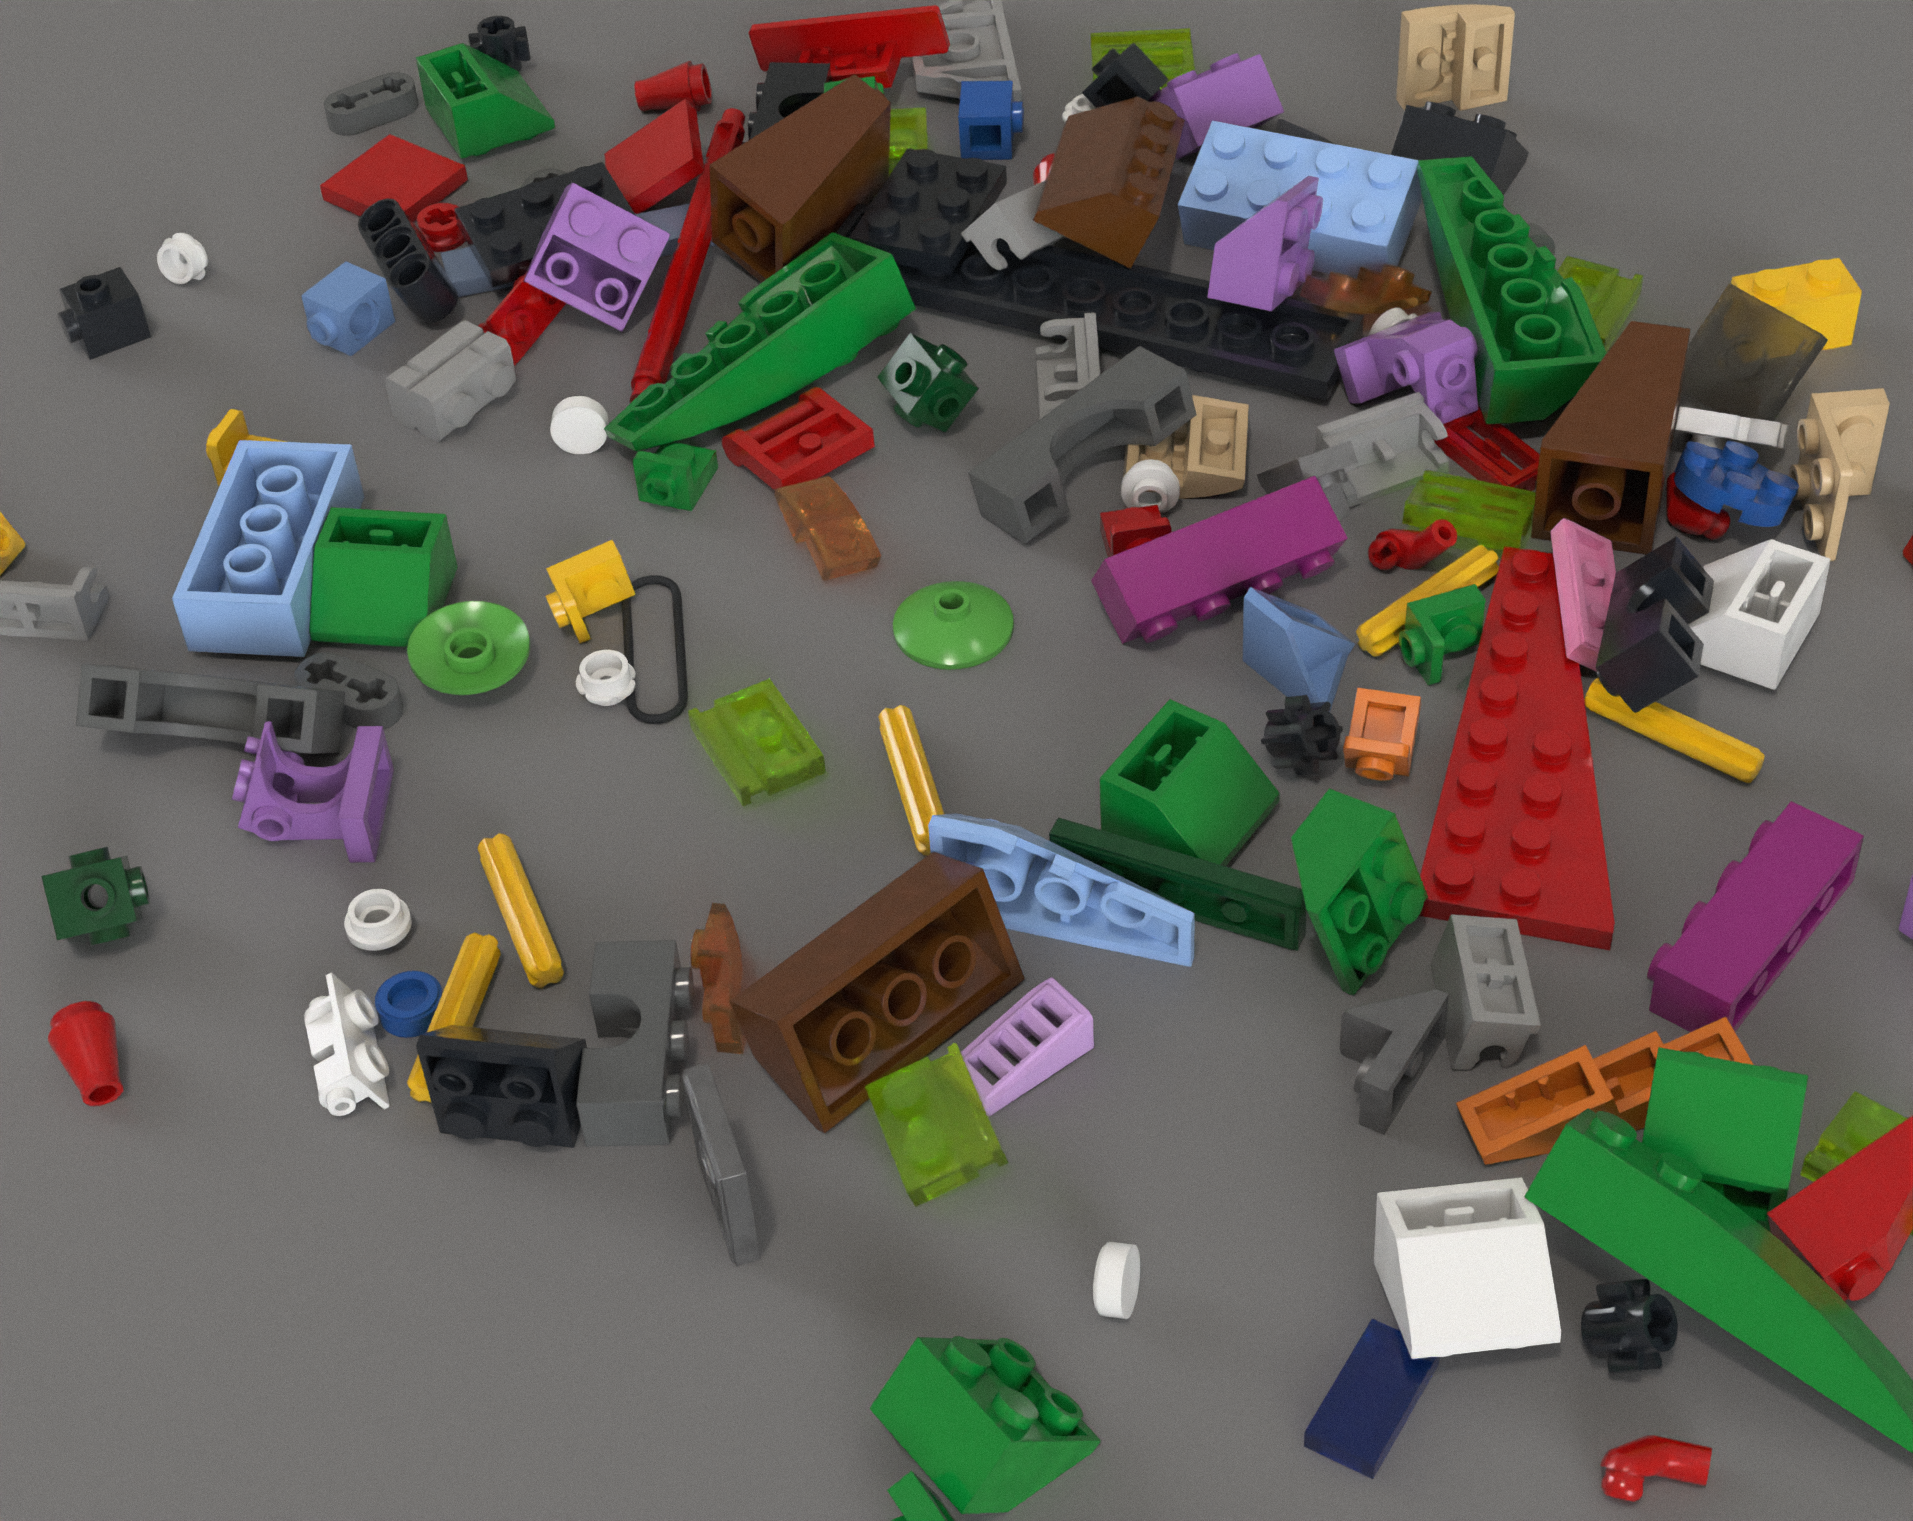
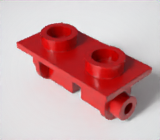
(522, 317)

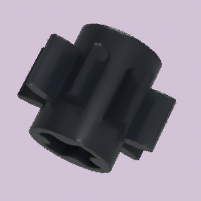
(502, 41)
(1302, 735)
(1629, 1326)

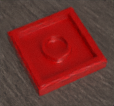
(657, 157)
(395, 172)

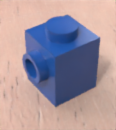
(988, 119)

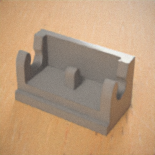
(1013, 222)
(1069, 366)
(1390, 445)
(52, 609)
(1488, 989)

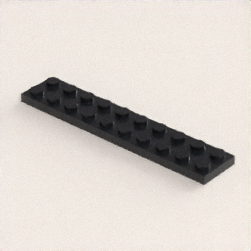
(1142, 308)

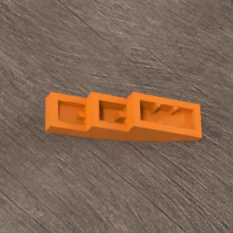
(1531, 1109)

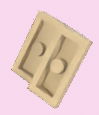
(1455, 55)
(1205, 451)

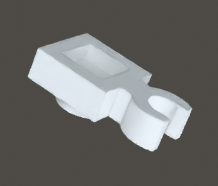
(1717, 428)

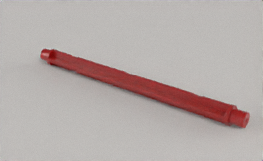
(685, 264)

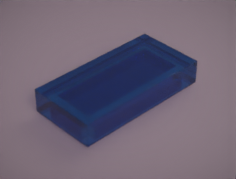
(1369, 1401)

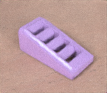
(1053, 1019)

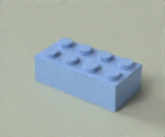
(1365, 194)
(255, 552)

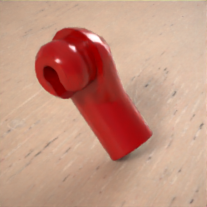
(1691, 517)
(1410, 547)
(1653, 1456)

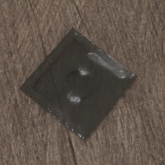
(1748, 357)

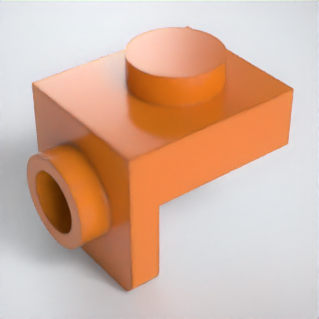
(1382, 734)

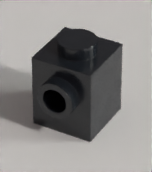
(1124, 77)
(103, 313)

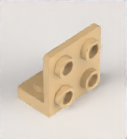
(1837, 459)

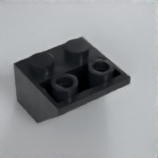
(1441, 135)
(503, 1084)

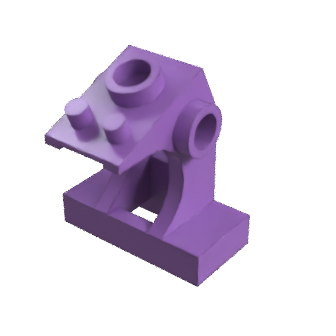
(1421, 352)
(348, 794)

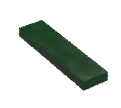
(1210, 890)

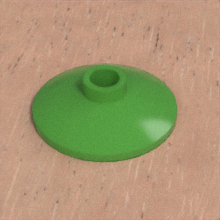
(953, 625)
(468, 647)

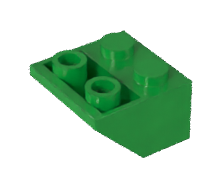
(479, 100)
(379, 575)
(1186, 787)
(1356, 883)
(1729, 1123)
(982, 1421)

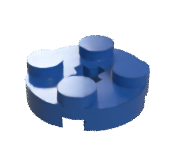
(1734, 479)

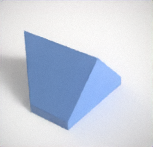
(1293, 647)

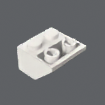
(1761, 610)
(1466, 1268)

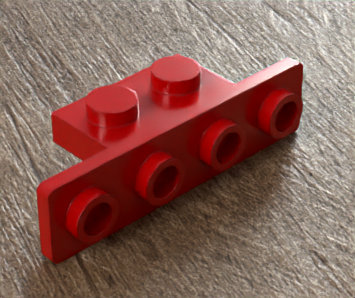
(853, 43)

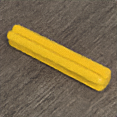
(1383, 629)
(1680, 734)
(910, 772)
(520, 911)
(460, 997)

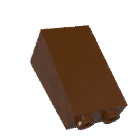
(800, 177)
(1614, 441)

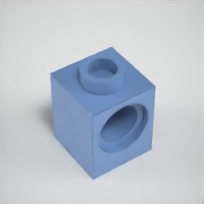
(348, 308)

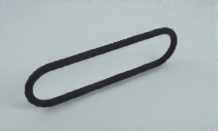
(679, 645)

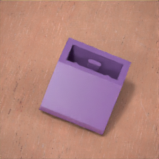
(1227, 93)
(1269, 251)
(595, 256)

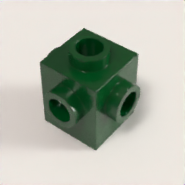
(927, 383)
(71, 901)

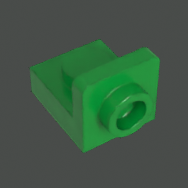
(674, 474)
(1439, 627)

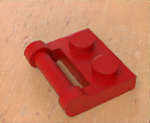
(800, 441)

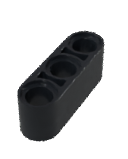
(407, 261)

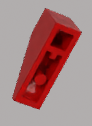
(1854, 1216)

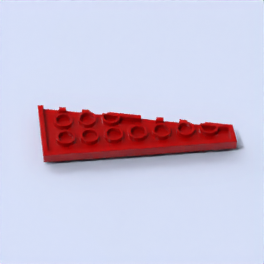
(1520, 791)

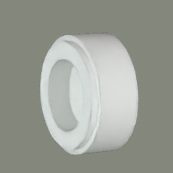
(579, 425)
(1116, 1280)

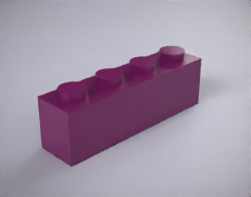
(1218, 561)
(1754, 920)

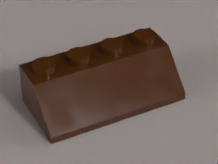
(1111, 176)
(880, 987)

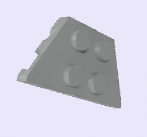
(977, 50)

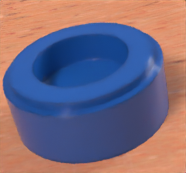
(408, 1003)

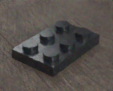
(928, 207)
(509, 226)

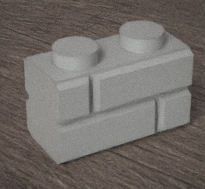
(451, 380)

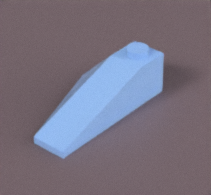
(1063, 895)

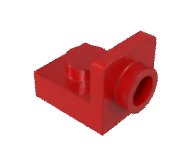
(1131, 528)

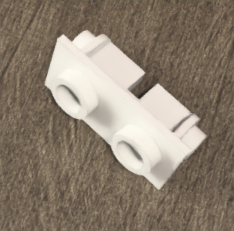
(345, 1029)

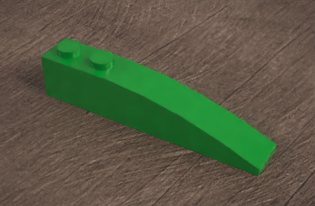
(1526, 319)
(786, 337)
(1720, 1263)

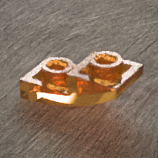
(1368, 293)
(829, 525)
(719, 958)

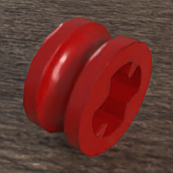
(440, 227)

